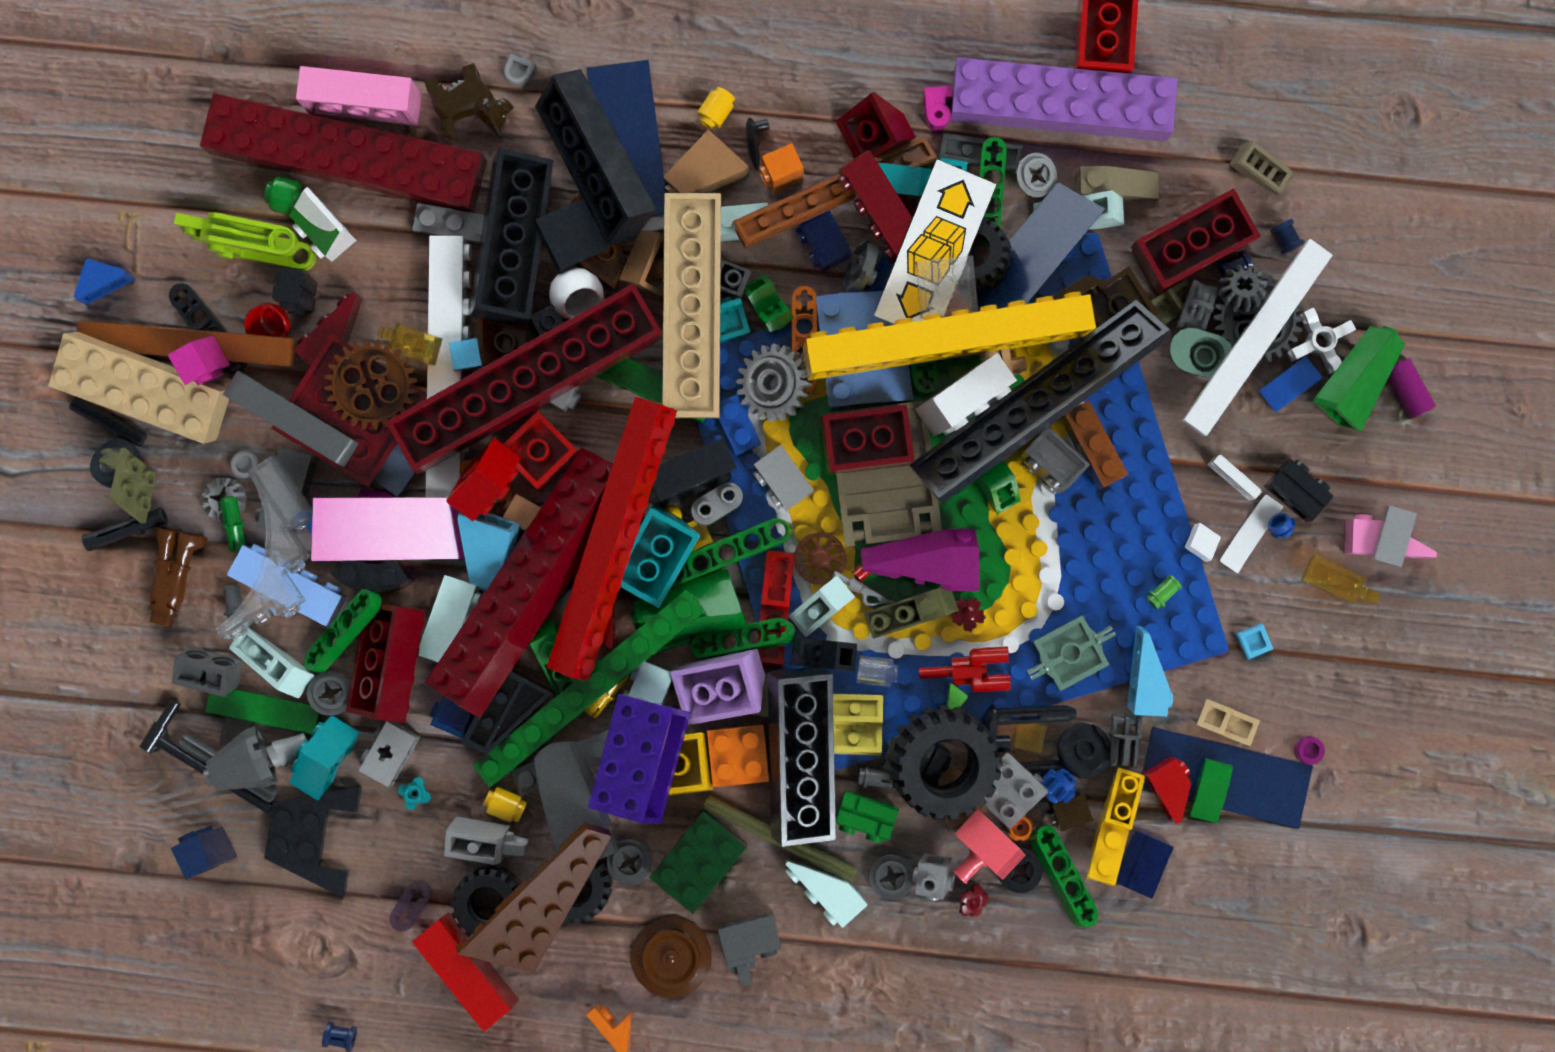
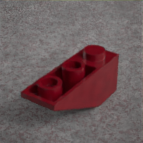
(338, 323)

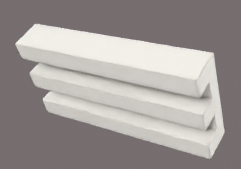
(1234, 477)

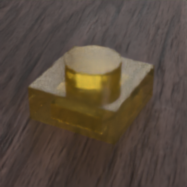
(1029, 737)

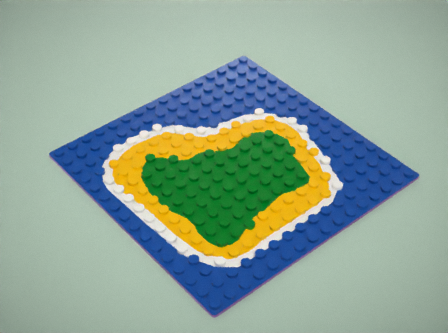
(1037, 559)

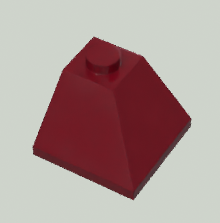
(874, 127)

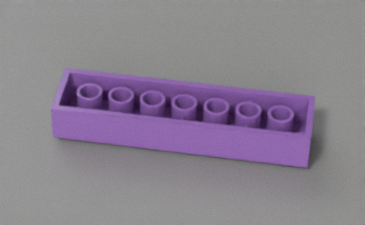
(1063, 99)

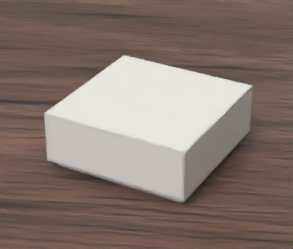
(1202, 542)

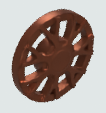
(819, 557)

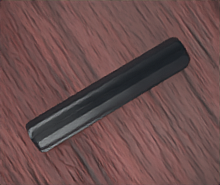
(107, 421)

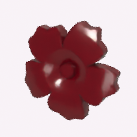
(968, 614)
(973, 901)

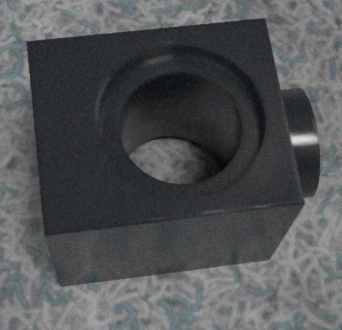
(543, 321)

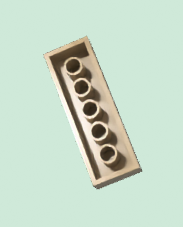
(138, 387)

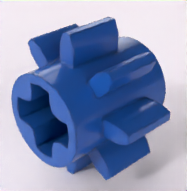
(1059, 785)

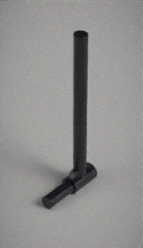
(158, 739)

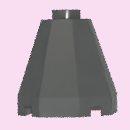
(241, 763)

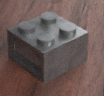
(1053, 461)

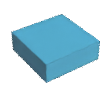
(465, 354)
(1254, 641)

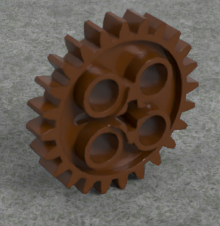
(346, 394)

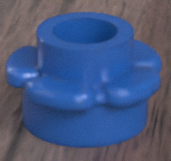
(1281, 525)

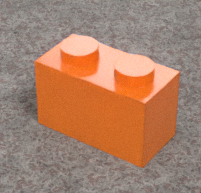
(781, 169)

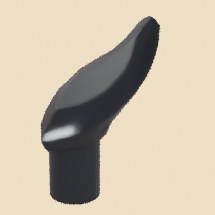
(753, 142)

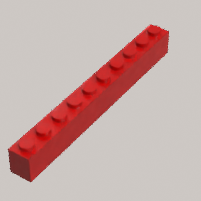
(611, 539)

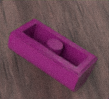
(1410, 389)

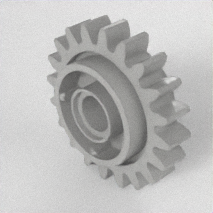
(789, 387)

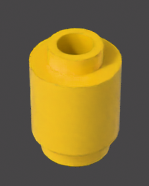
(716, 108)
(504, 805)

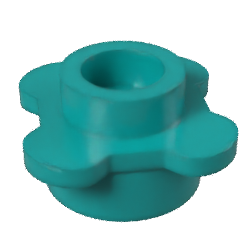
(417, 785)

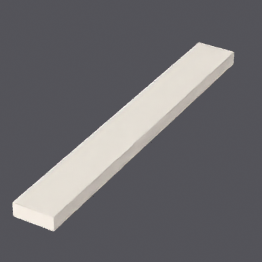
(1257, 337)

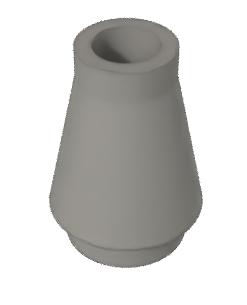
(284, 750)

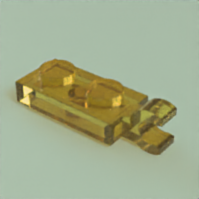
(412, 342)
(1338, 581)

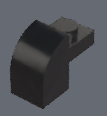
(824, 654)

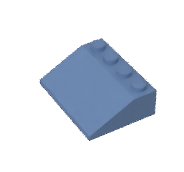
(868, 387)

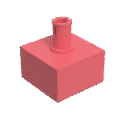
(987, 848)

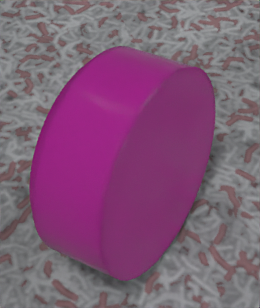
(1309, 750)

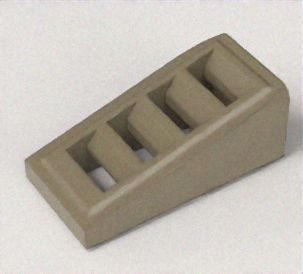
(1247, 168)

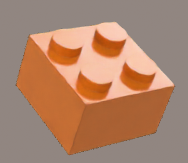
(738, 755)

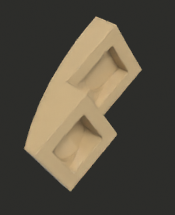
(1228, 722)

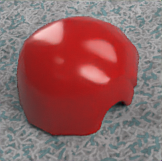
(267, 320)

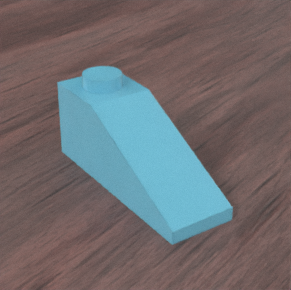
(1148, 686)

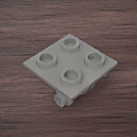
(1014, 792)

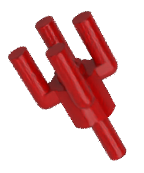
(974, 670)

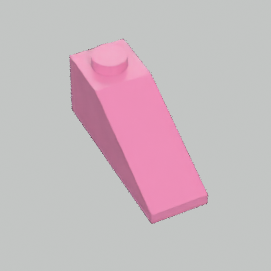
(1363, 533)

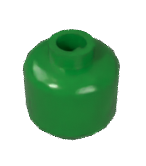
(282, 194)

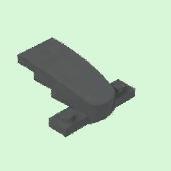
(565, 786)

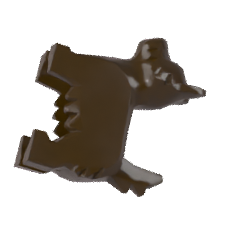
(466, 99)

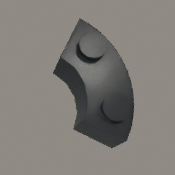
(379, 578)

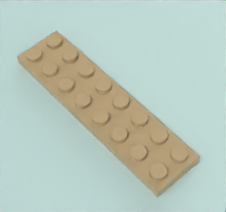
(692, 304)

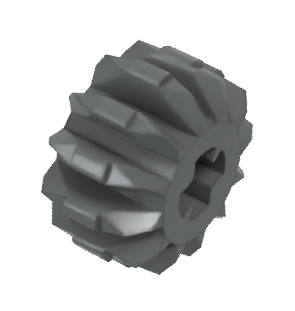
(1244, 297)

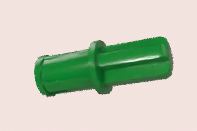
(232, 523)

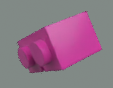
(199, 361)

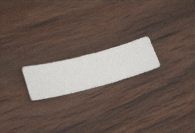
(1250, 533)

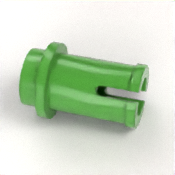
(1163, 592)

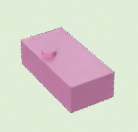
(359, 96)

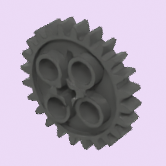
(1229, 327)

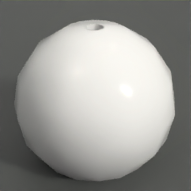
(575, 292)

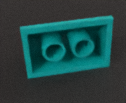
(658, 555)

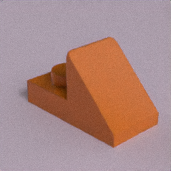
(616, 1034)

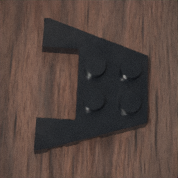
(299, 833)

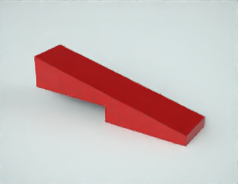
(776, 601)

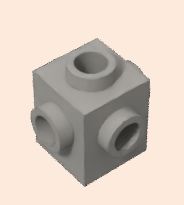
(933, 877)

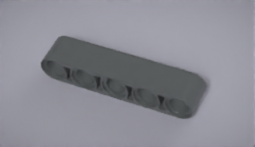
(290, 418)

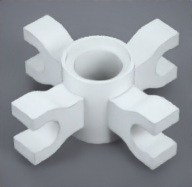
(1313, 326)

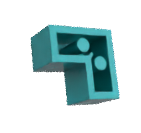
(322, 756)

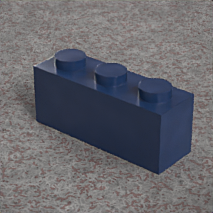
(203, 851)

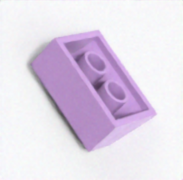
(720, 686)

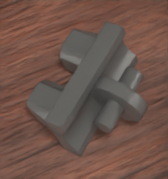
(1197, 306)

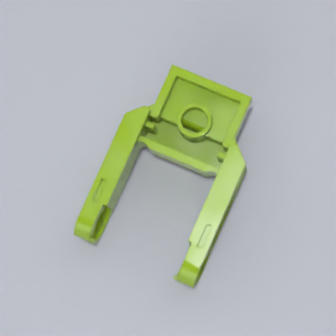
(246, 239)

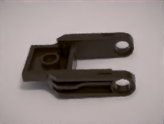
(1110, 295)

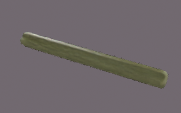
(763, 831)

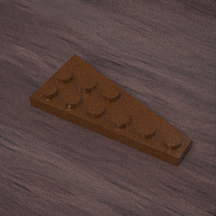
(537, 907)

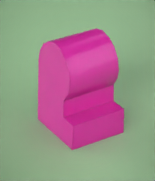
(935, 108)

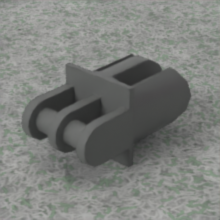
(1124, 748)

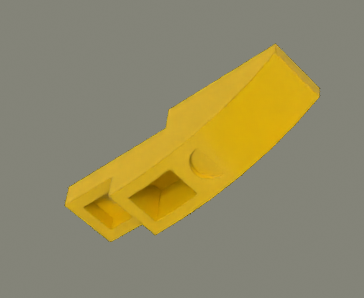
(1114, 825)

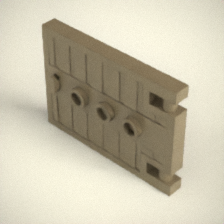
(888, 497)

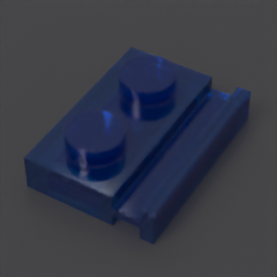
(1143, 864)

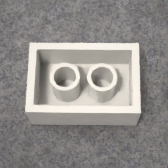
(967, 396)

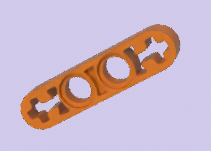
(797, 338)

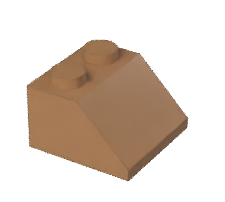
(646, 264)

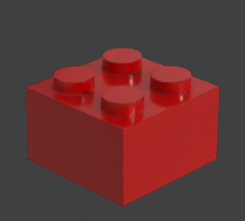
(542, 451)
(484, 480)

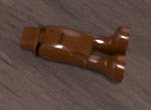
(170, 575)

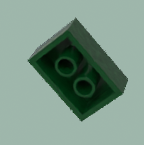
(698, 861)

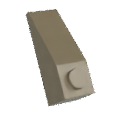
(1127, 183)

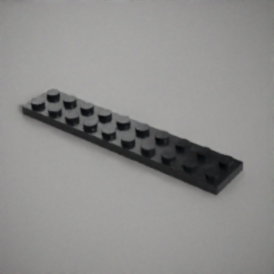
(1040, 401)

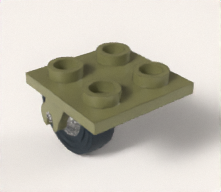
(120, 467)

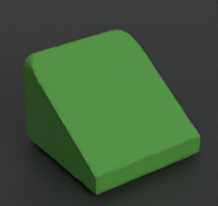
(955, 696)

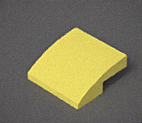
(858, 724)

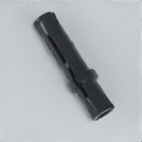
(123, 530)

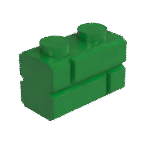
(866, 816)

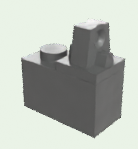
(745, 940)

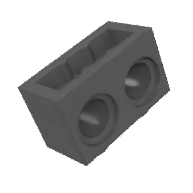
(206, 671)

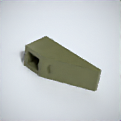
(910, 612)

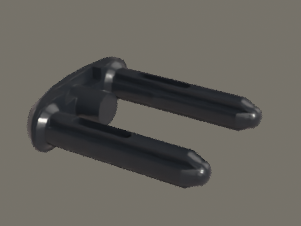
(1045, 714)

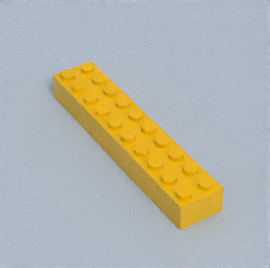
(948, 336)

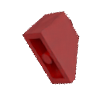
(1170, 786)

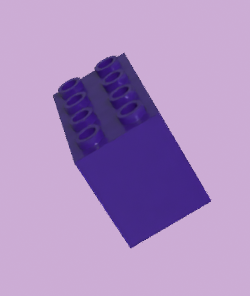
(639, 760)

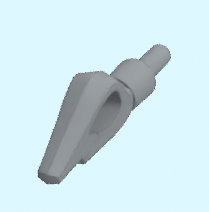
(858, 587)

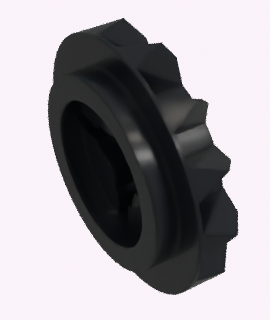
(1033, 871)

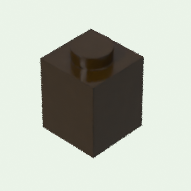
(1069, 815)

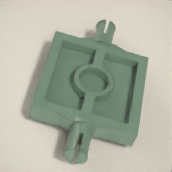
(1070, 653)

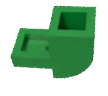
(767, 304)

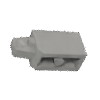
(482, 841)

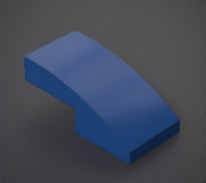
(1290, 384)

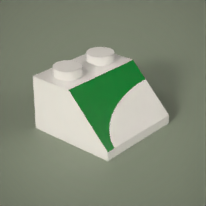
(321, 226)

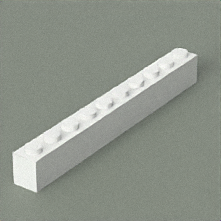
(447, 320)

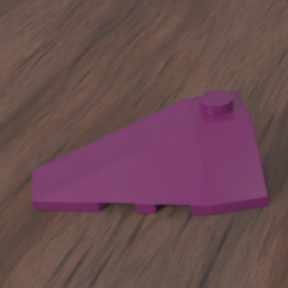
(939, 557)

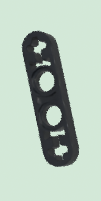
(212, 322)

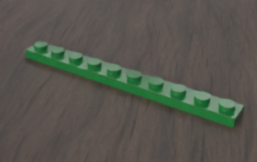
(585, 693)

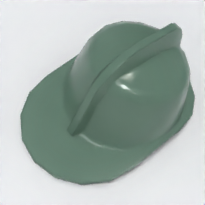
(1198, 351)

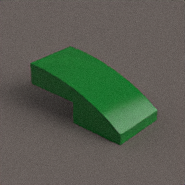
(1211, 790)

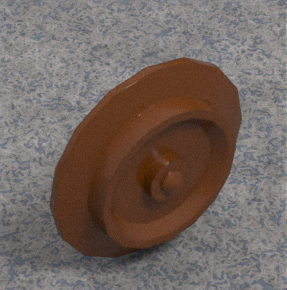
(671, 957)

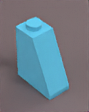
(486, 546)

